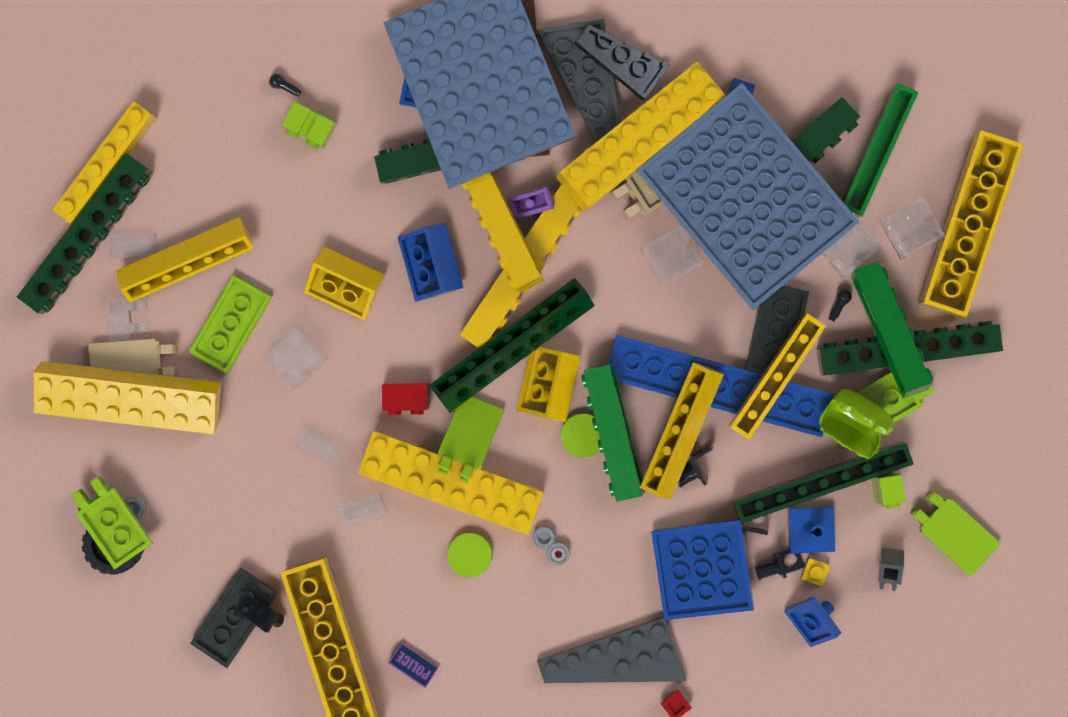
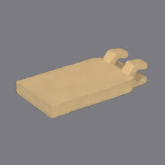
(645, 199)
(132, 356)

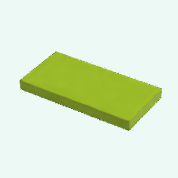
(230, 324)

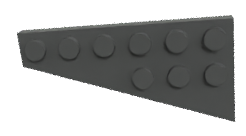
(586, 80)
(630, 655)

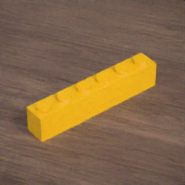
(119, 141)
(504, 232)
(184, 259)
(776, 376)
(681, 431)

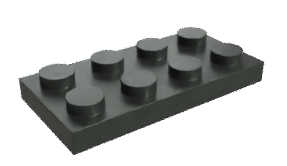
(773, 325)
(222, 632)

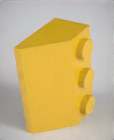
(343, 283)
(548, 384)

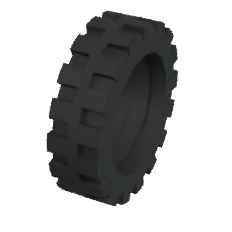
(99, 563)

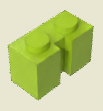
(309, 125)
(889, 490)

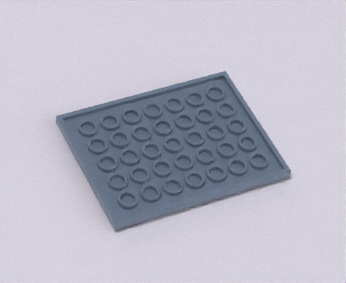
(479, 84)
(747, 196)

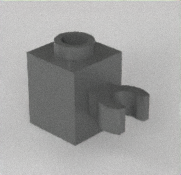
(890, 567)

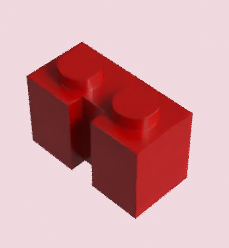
(405, 397)

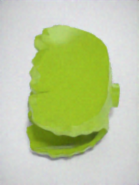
(856, 423)

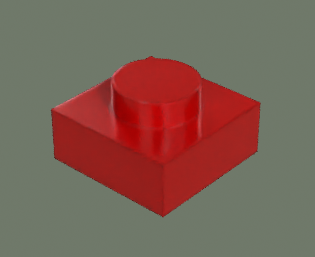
(676, 704)

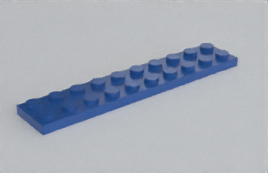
(666, 372)

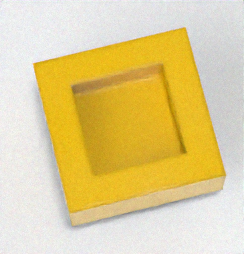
(815, 572)

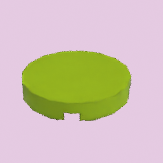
(579, 436)
(469, 554)

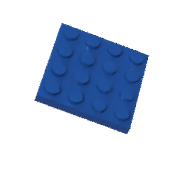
(703, 570)

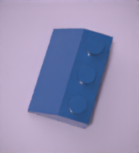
(430, 262)

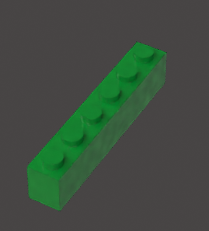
(879, 149)
(891, 329)
(613, 431)

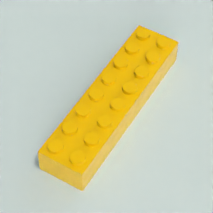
(640, 136)
(971, 223)
(127, 397)
(416, 471)
(328, 640)

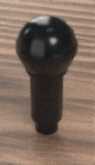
(278, 82)
(843, 297)

